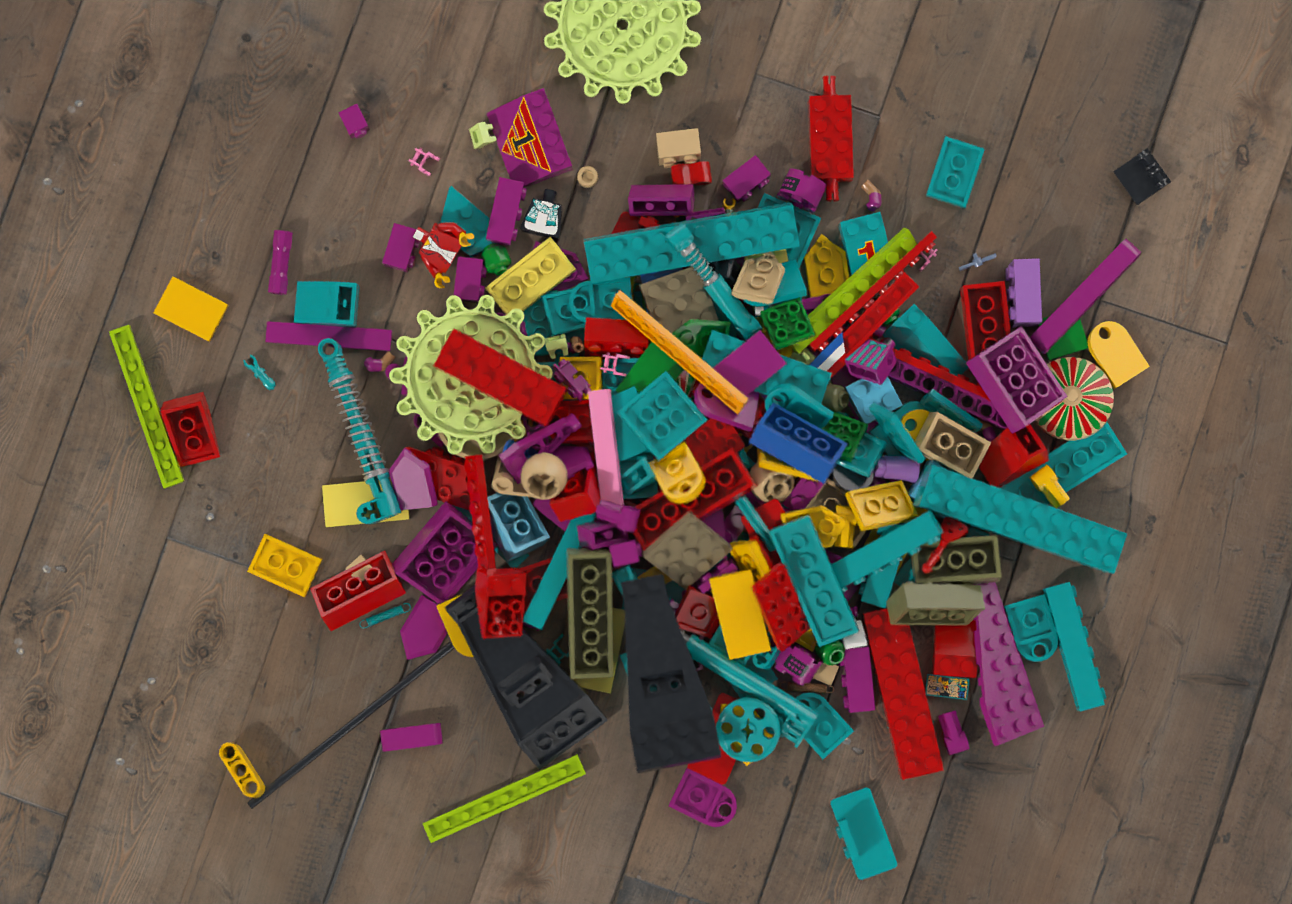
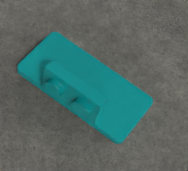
(863, 833)

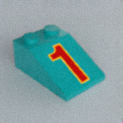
(862, 239)

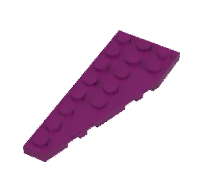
(1006, 691)

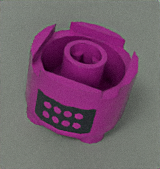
(802, 190)
(799, 663)

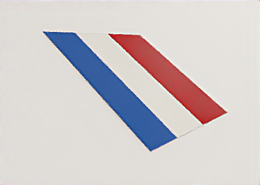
(832, 357)

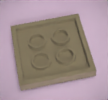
(677, 299)
(687, 550)

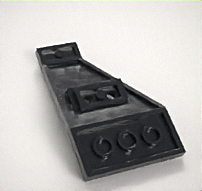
(548, 712)
(672, 723)

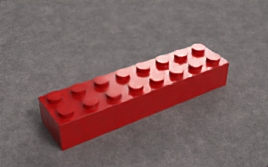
(902, 695)

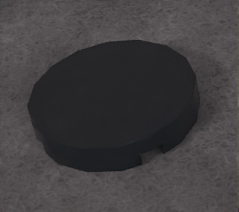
(850, 480)

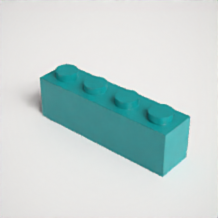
(878, 587)

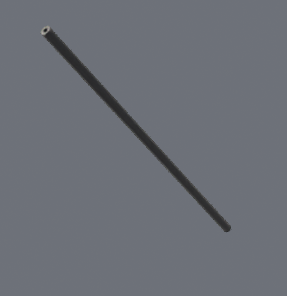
(352, 723)

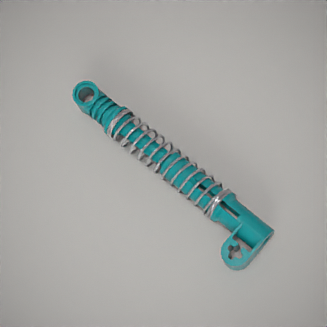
(362, 437)

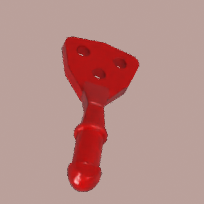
(946, 538)

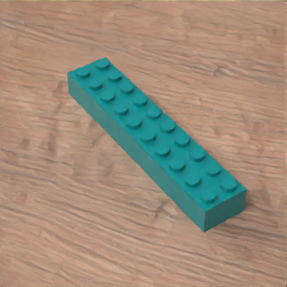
(715, 237)
(1020, 519)

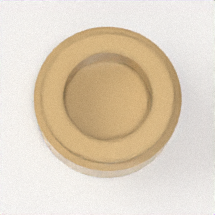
(587, 177)

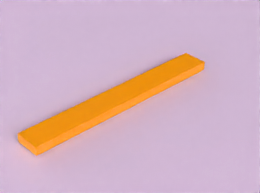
(679, 352)

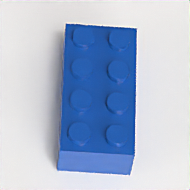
(798, 443)

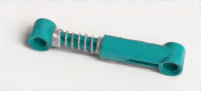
(743, 322)

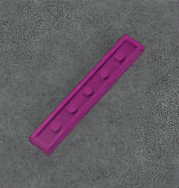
(313, 334)

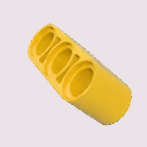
(233, 765)

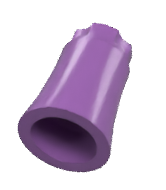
(897, 468)

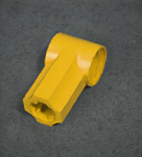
(1047, 483)
(845, 538)

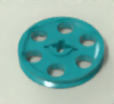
(756, 724)

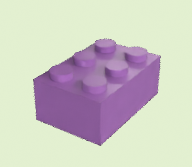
(1024, 292)

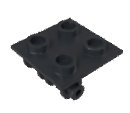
(1142, 176)

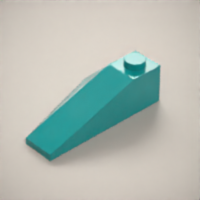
(923, 339)

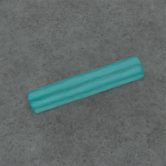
(756, 522)

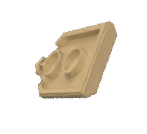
(759, 279)

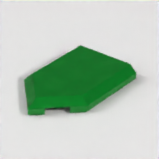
(696, 333)

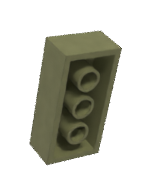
(962, 561)
(935, 604)

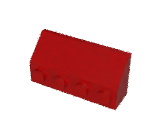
(348, 597)

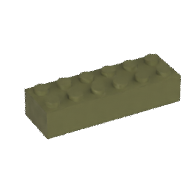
(589, 612)

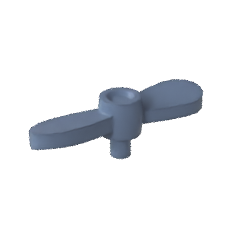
(977, 261)

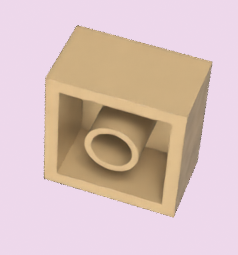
(678, 147)

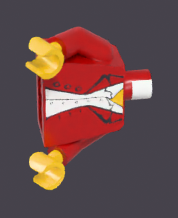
(441, 247)

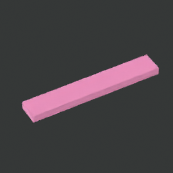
(605, 446)

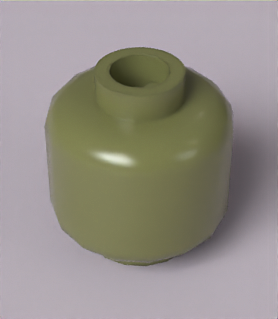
(835, 397)

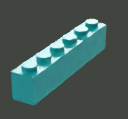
(887, 549)
(1074, 647)

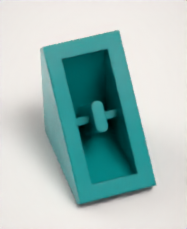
(637, 477)

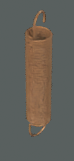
(817, 688)

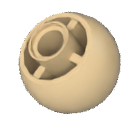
(544, 476)
(771, 484)

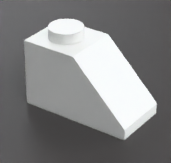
(857, 639)

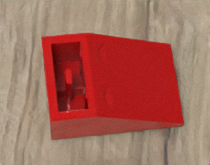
(1012, 456)
(500, 601)

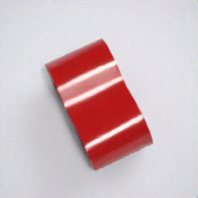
(693, 173)

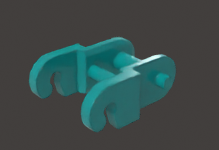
(555, 646)

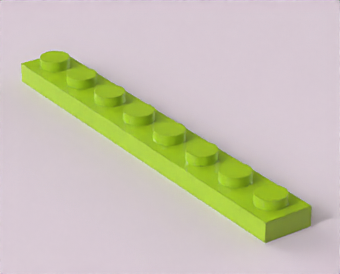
(858, 284)
(146, 406)
(504, 798)

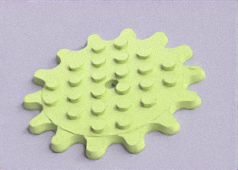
(618, 56)
(449, 404)

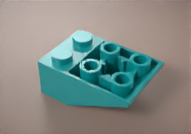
(327, 303)

